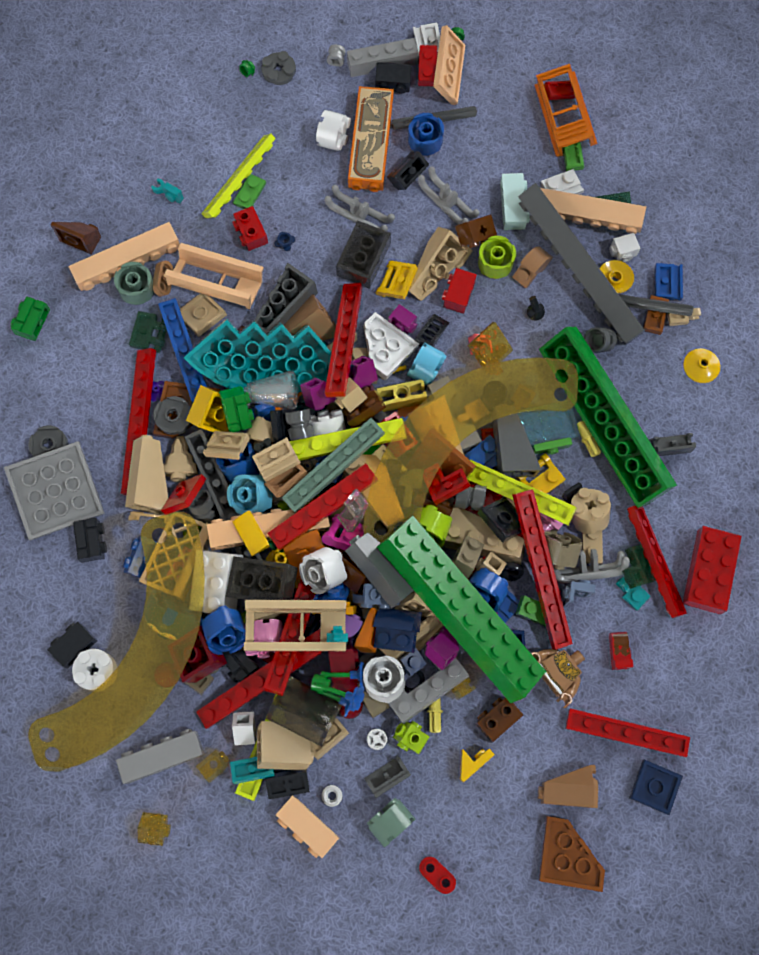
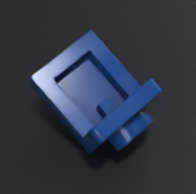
(263, 411)

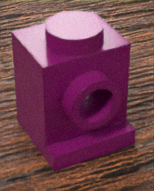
(403, 319)

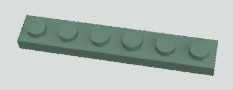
(333, 465)

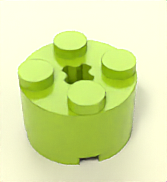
(496, 257)
(435, 524)

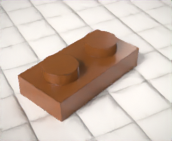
(655, 320)

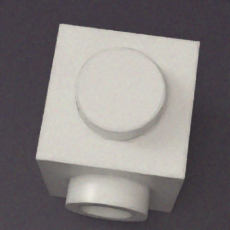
(624, 247)
(244, 728)

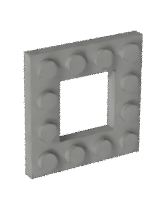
(414, 702)

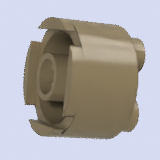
(563, 549)

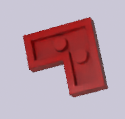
(446, 487)

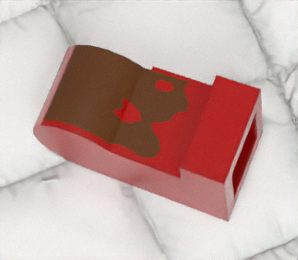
(620, 651)

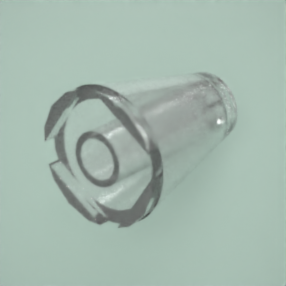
(274, 391)

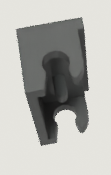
(673, 444)
(387, 776)

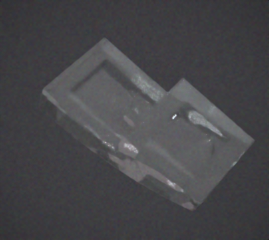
(354, 511)

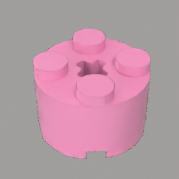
(266, 633)

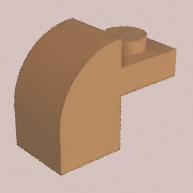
(531, 265)

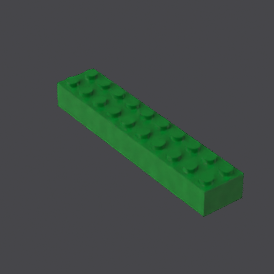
(610, 420)
(462, 610)

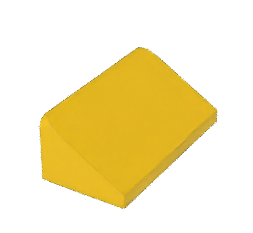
(250, 533)

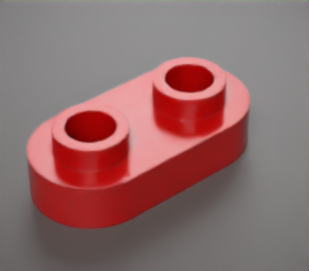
(437, 875)

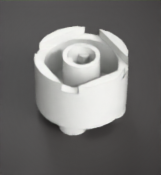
(332, 130)
(327, 422)
(323, 570)
(90, 660)
(384, 667)

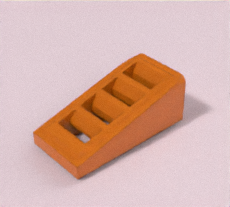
(366, 637)

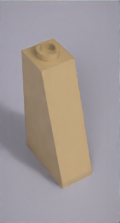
(146, 477)

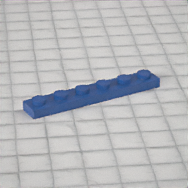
(181, 345)

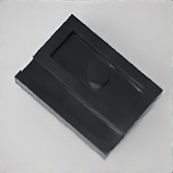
(279, 425)

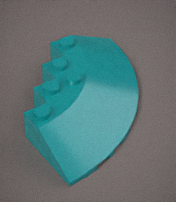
(250, 355)

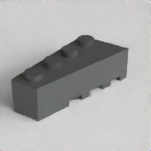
(287, 297)

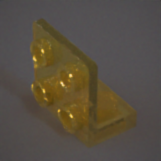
(490, 346)

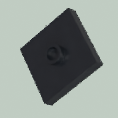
(501, 519)

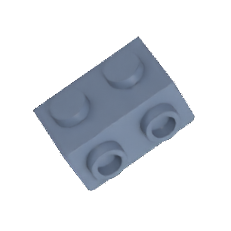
(580, 589)
(370, 597)

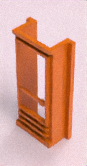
(571, 132)

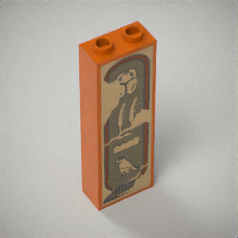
(370, 139)

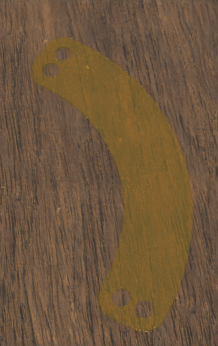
(449, 418)
(151, 664)

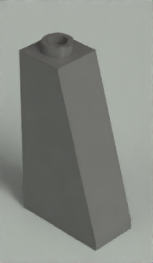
(513, 448)
(378, 569)

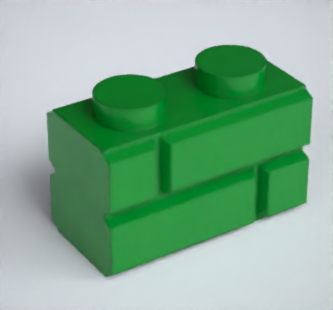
(30, 318)
(235, 409)

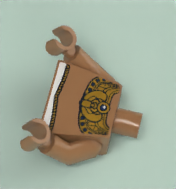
(561, 672)

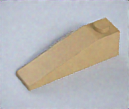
(439, 258)

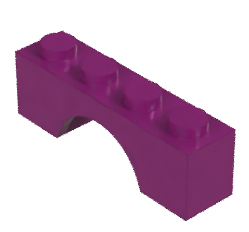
(361, 372)
(442, 649)

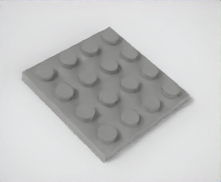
(54, 490)

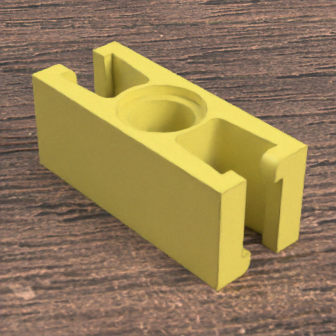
(405, 388)

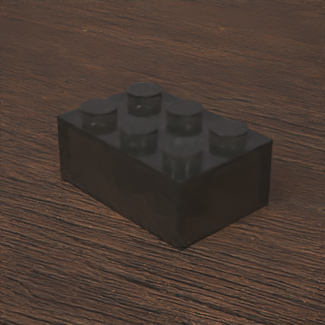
(363, 254)
(261, 580)
(304, 711)

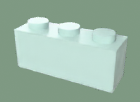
(513, 215)

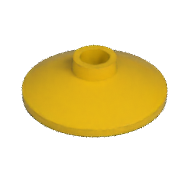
(620, 271)
(698, 372)

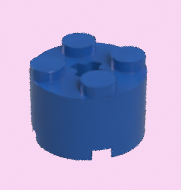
(426, 134)
(243, 466)
(490, 587)
(224, 630)

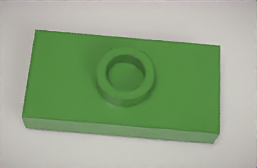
(573, 157)
(552, 447)

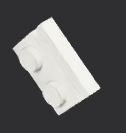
(427, 35)
(564, 182)

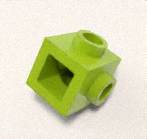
(410, 737)

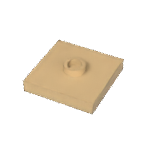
(202, 314)

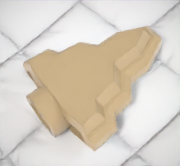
(179, 462)

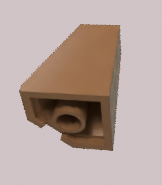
(314, 315)
(571, 789)

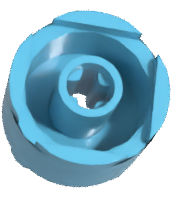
(425, 364)
(250, 494)

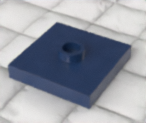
(656, 787)

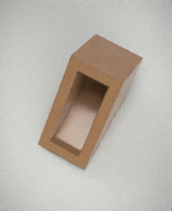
(286, 481)

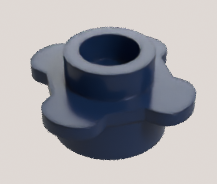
(284, 236)

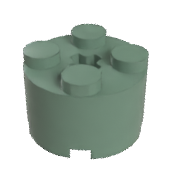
(134, 283)
(391, 823)

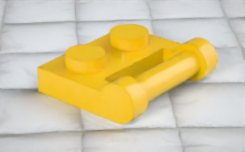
(401, 280)
(547, 480)

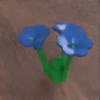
(350, 700)

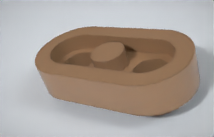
(159, 281)

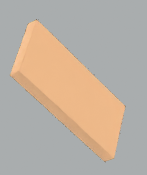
(449, 65)

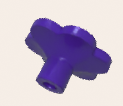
(156, 394)

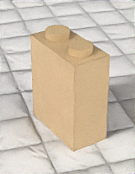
(282, 748)

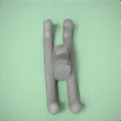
(446, 198)
(358, 210)
(593, 571)

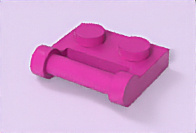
(343, 541)

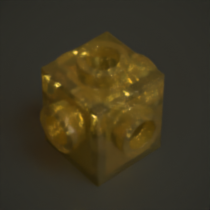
(153, 829)

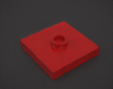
(183, 494)

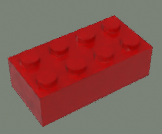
(712, 570)

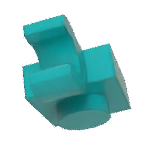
(171, 192)
(635, 597)
(337, 635)

